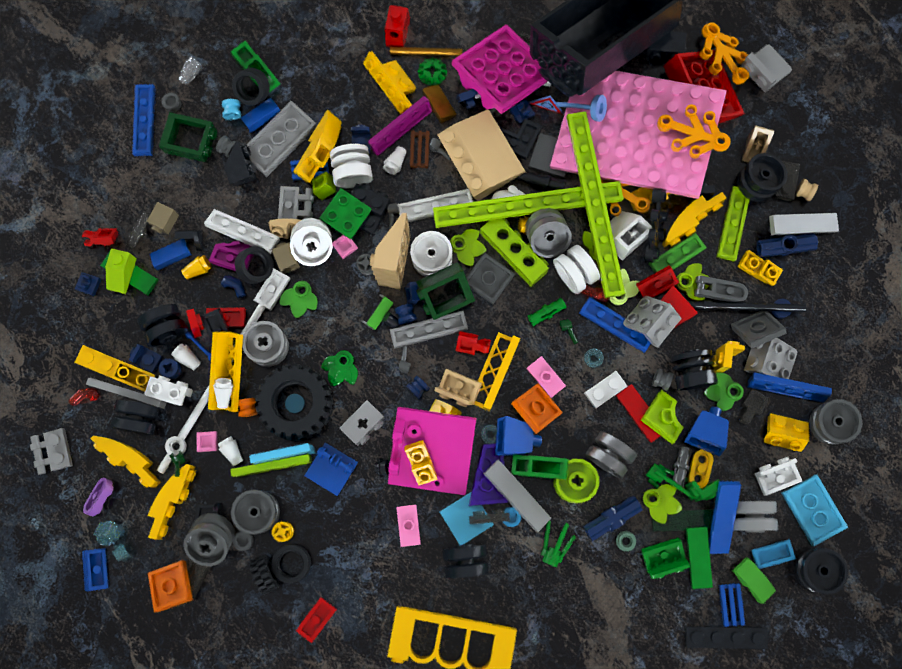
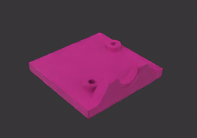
(499, 70)
(448, 442)

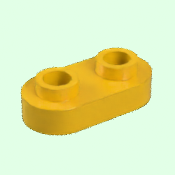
(703, 470)

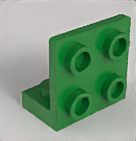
(345, 213)

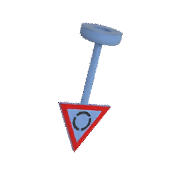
(597, 108)

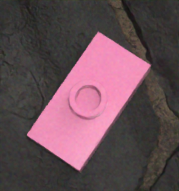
(546, 377)
(408, 525)

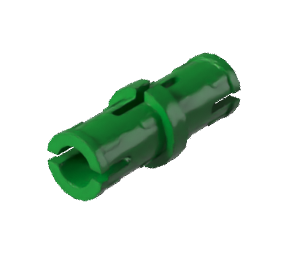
(547, 311)

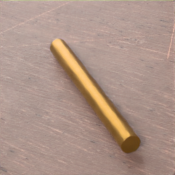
(425, 51)

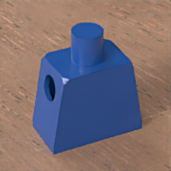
(709, 432)
(515, 437)

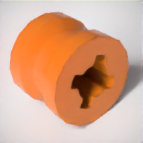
(247, 407)

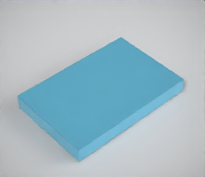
(283, 453)
(814, 510)

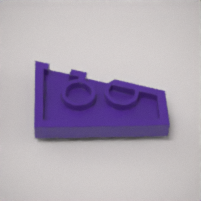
(483, 490)

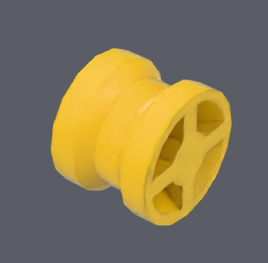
(279, 531)

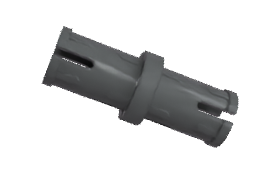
(682, 465)

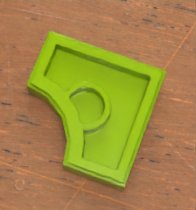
(662, 417)

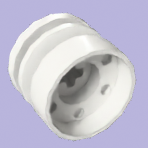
(350, 165)

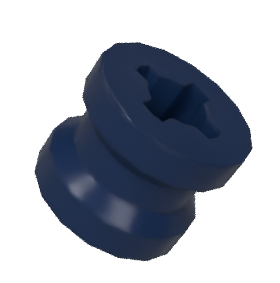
(405, 314)
(174, 370)
(418, 387)

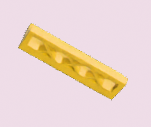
(514, 341)
(222, 367)

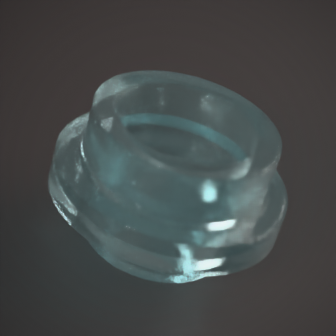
(598, 354)
(487, 428)
(120, 553)

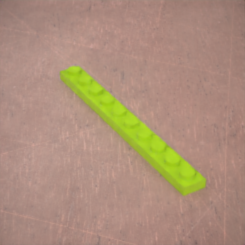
(519, 205)
(595, 205)

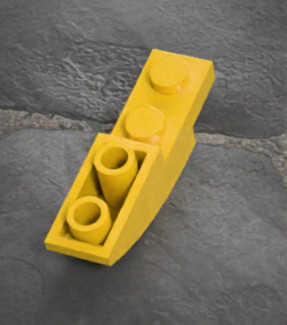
(321, 143)
(689, 218)
(113, 368)
(123, 454)
(163, 506)

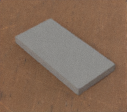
(280, 138)

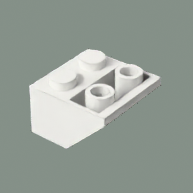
(629, 232)

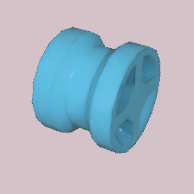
(231, 109)

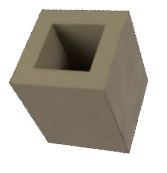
(162, 218)
(284, 258)

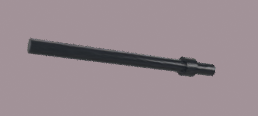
(708, 305)

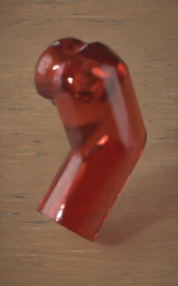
(596, 293)
(90, 393)

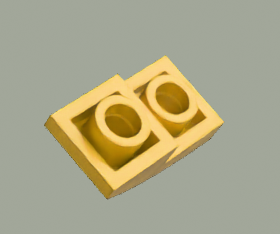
(760, 269)
(421, 462)

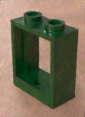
(170, 133)
(440, 278)

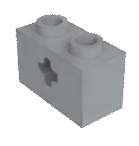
(363, 413)

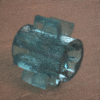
(107, 533)

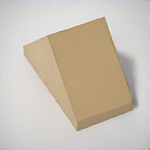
(757, 142)

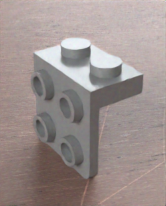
(766, 67)
(653, 319)
(772, 359)

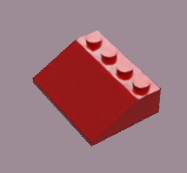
(694, 70)

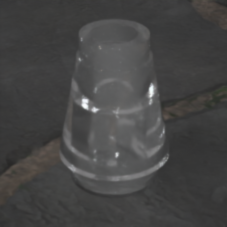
(190, 70)

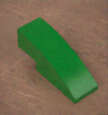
(249, 59)
(540, 467)

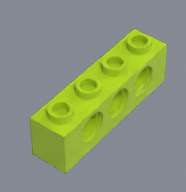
(530, 274)

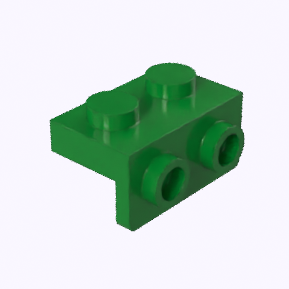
(699, 494)
(665, 558)

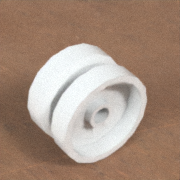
(433, 243)
(301, 246)
(576, 269)

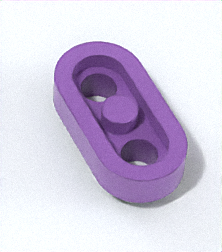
(98, 496)

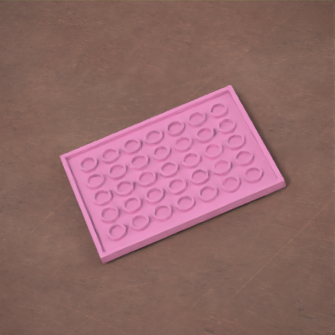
(628, 139)

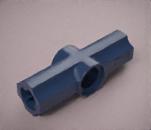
(797, 244)
(612, 518)

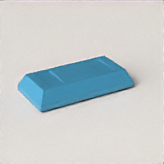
(773, 554)

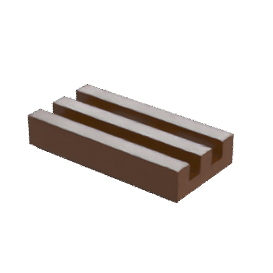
(419, 134)

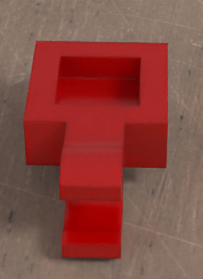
(101, 236)
(468, 343)

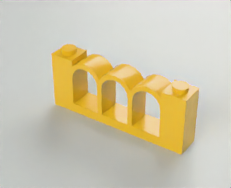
(402, 632)

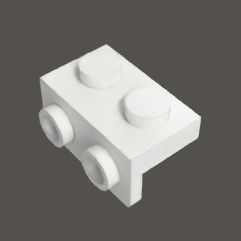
(164, 390)
(779, 476)

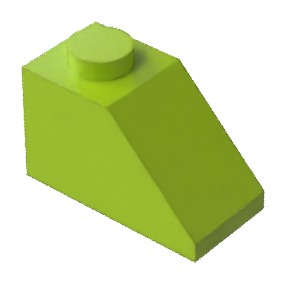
(119, 270)

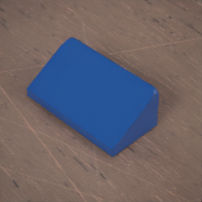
(260, 115)
(170, 254)
(95, 569)

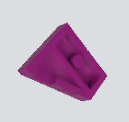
(225, 254)

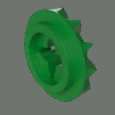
(438, 76)

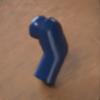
(230, 281)

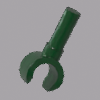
(567, 325)
(177, 460)

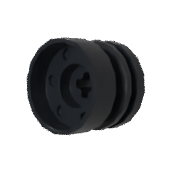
(694, 370)

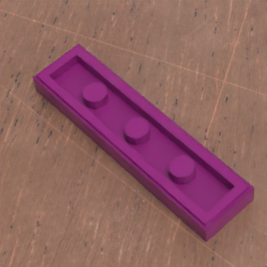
(400, 125)

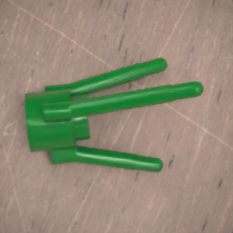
(657, 474)
(553, 555)

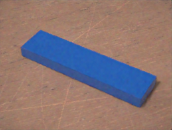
(143, 120)
(613, 323)
(789, 387)
(724, 517)

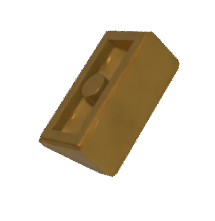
(439, 103)

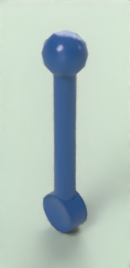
(189, 335)

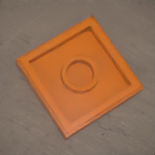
(536, 408)
(170, 586)

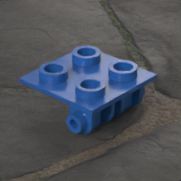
(331, 469)

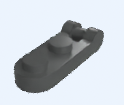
(720, 289)

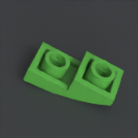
(754, 579)

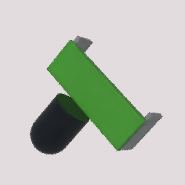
(381, 314)

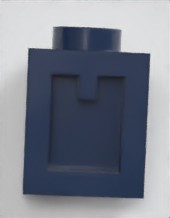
(361, 135)
(145, 358)

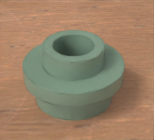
(632, 541)

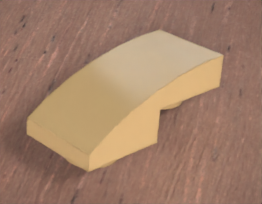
(282, 227)

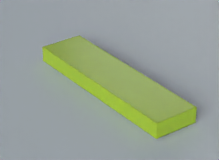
(733, 225)
(270, 466)

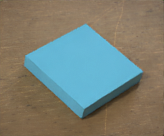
(458, 520)

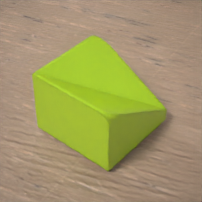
(323, 185)

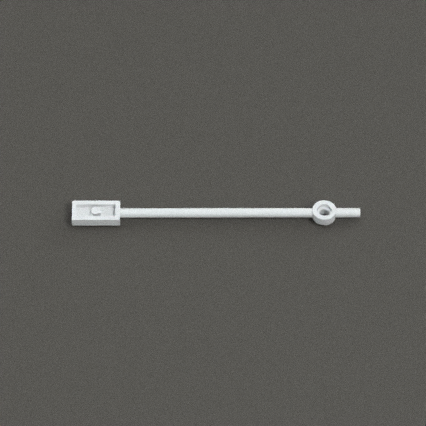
(265, 298)

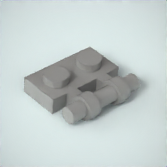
(290, 200)
(57, 450)

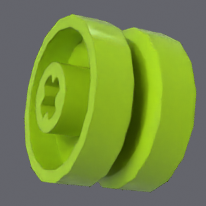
(587, 485)

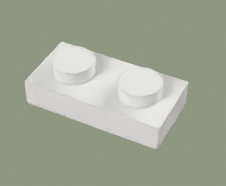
(605, 389)

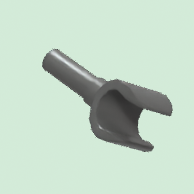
(435, 147)
(392, 209)
(403, 365)

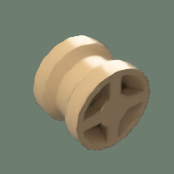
(806, 190)

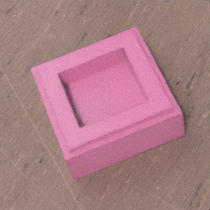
(344, 246)
(207, 441)

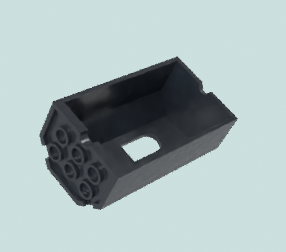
(570, 35)

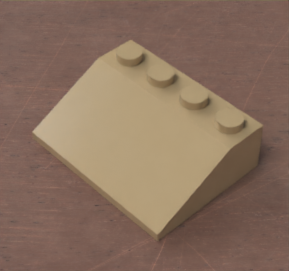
(481, 154)
(391, 255)

